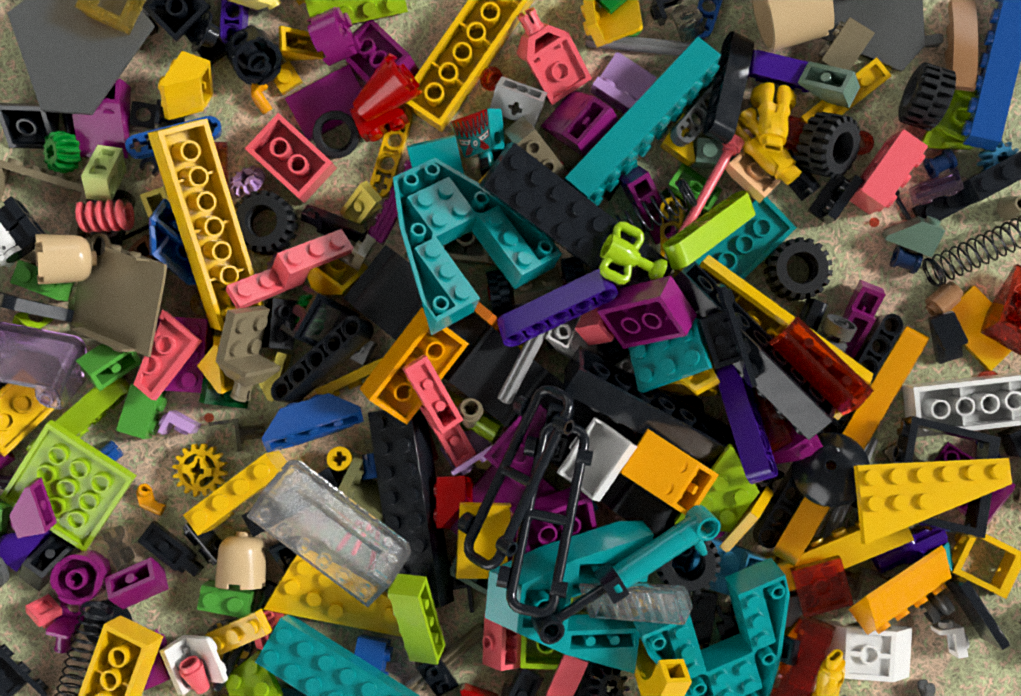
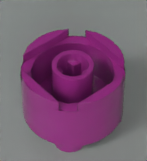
(333, 36)
(78, 588)

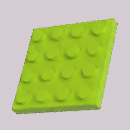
(78, 481)

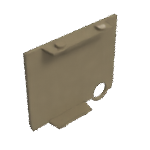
(120, 299)

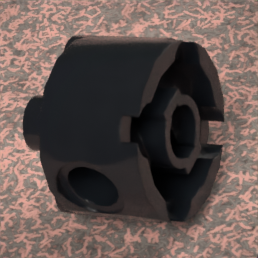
(253, 56)

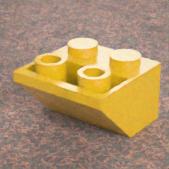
(186, 86)

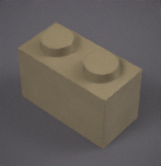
(847, 44)

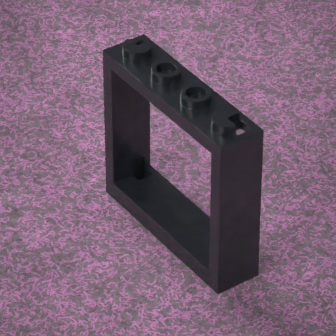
(987, 448)

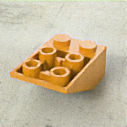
(669, 473)

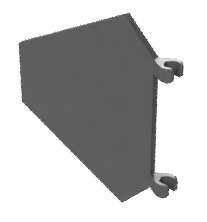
(896, 27)
(71, 55)

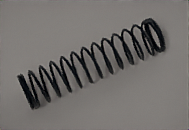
(687, 195)
(942, 272)
(96, 604)

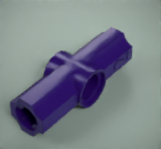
(911, 552)

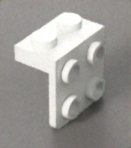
(190, 645)

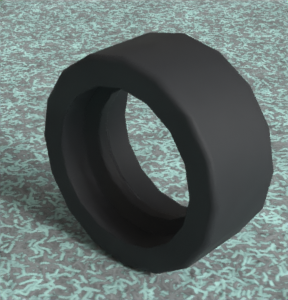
(354, 134)

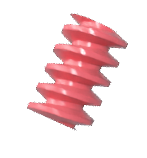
(104, 216)

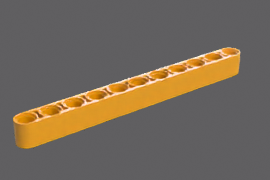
(861, 429)

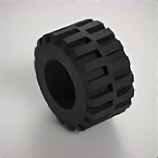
(927, 96)
(828, 144)
(285, 222)
(817, 265)
(696, 578)

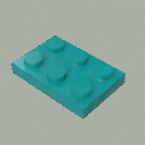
(670, 359)

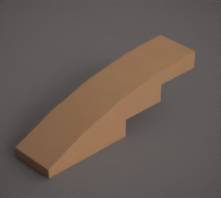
(962, 43)

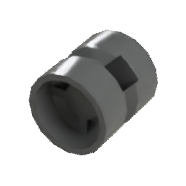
(837, 331)

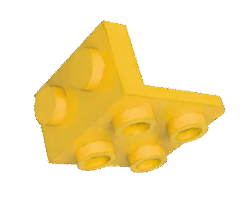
(609, 28)

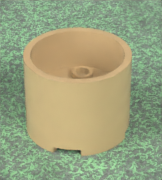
(792, 21)

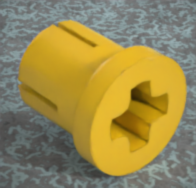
(335, 455)

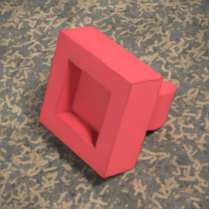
(43, 611)

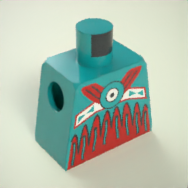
(480, 135)

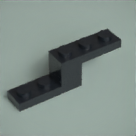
(975, 189)

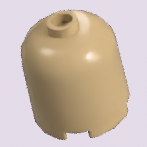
(63, 258)
(241, 562)

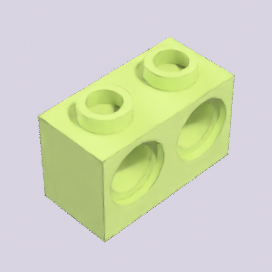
(103, 173)

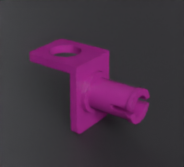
(63, 628)

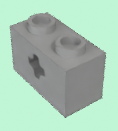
(529, 99)

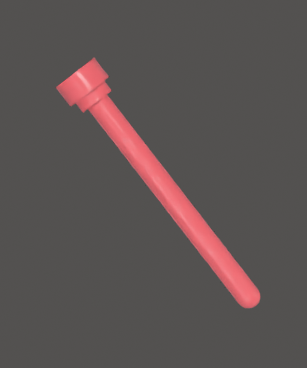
(729, 150)

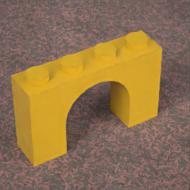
(220, 504)
(660, 679)

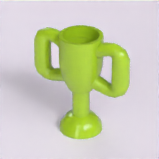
(623, 253)

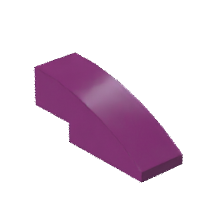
(861, 313)

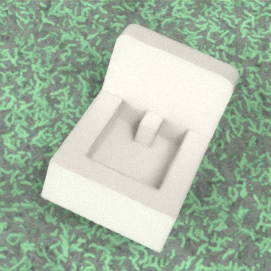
(956, 637)

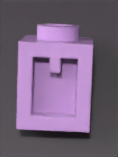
(182, 423)

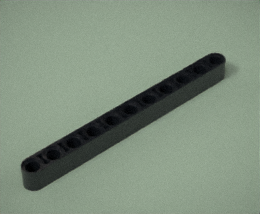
(789, 506)

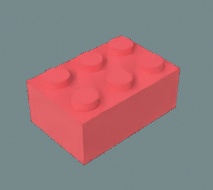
(291, 158)
(889, 172)

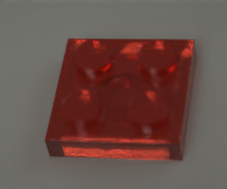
(821, 586)

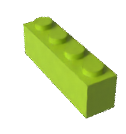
(417, 618)

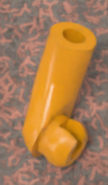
(259, 99)
(147, 500)

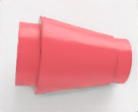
(194, 673)

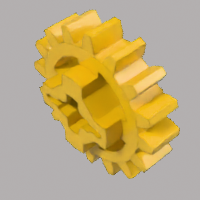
(202, 460)

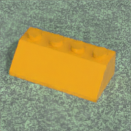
(388, 383)
(903, 591)

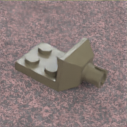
(240, 349)

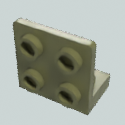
(362, 491)

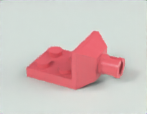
(551, 57)

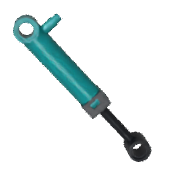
(614, 580)

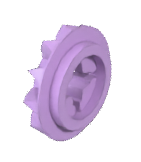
(246, 181)

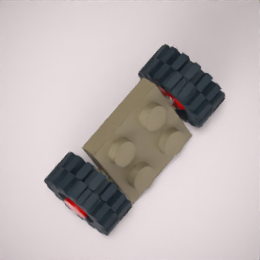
(500, 292)

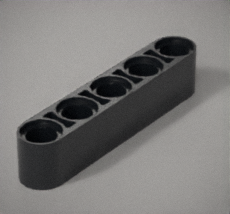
(728, 87)
(322, 360)

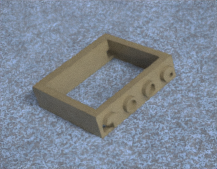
(40, 174)

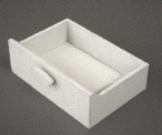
(608, 459)

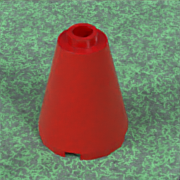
(385, 90)

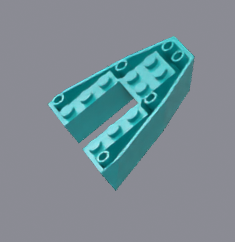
(444, 204)
(587, 638)
(743, 662)

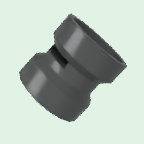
(937, 607)

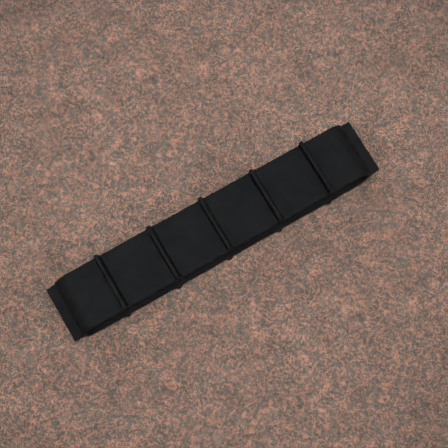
(391, 300)

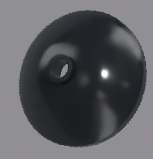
(827, 486)

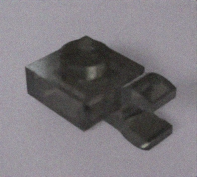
(120, 553)

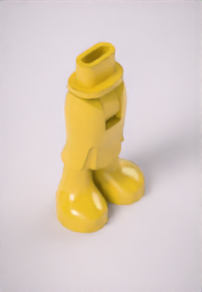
(773, 116)
(776, 164)
(830, 675)

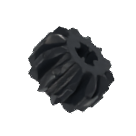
(609, 676)

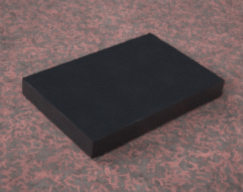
(976, 612)

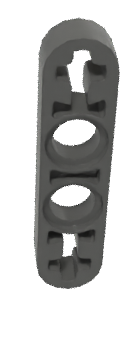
(699, 109)

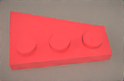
(170, 351)

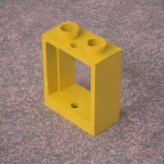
(1005, 574)

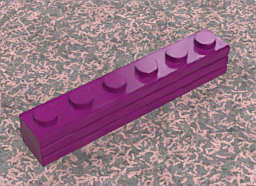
(388, 216)

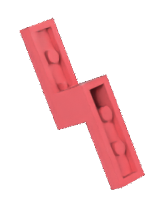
(289, 269)
(439, 410)

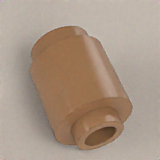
(943, 298)

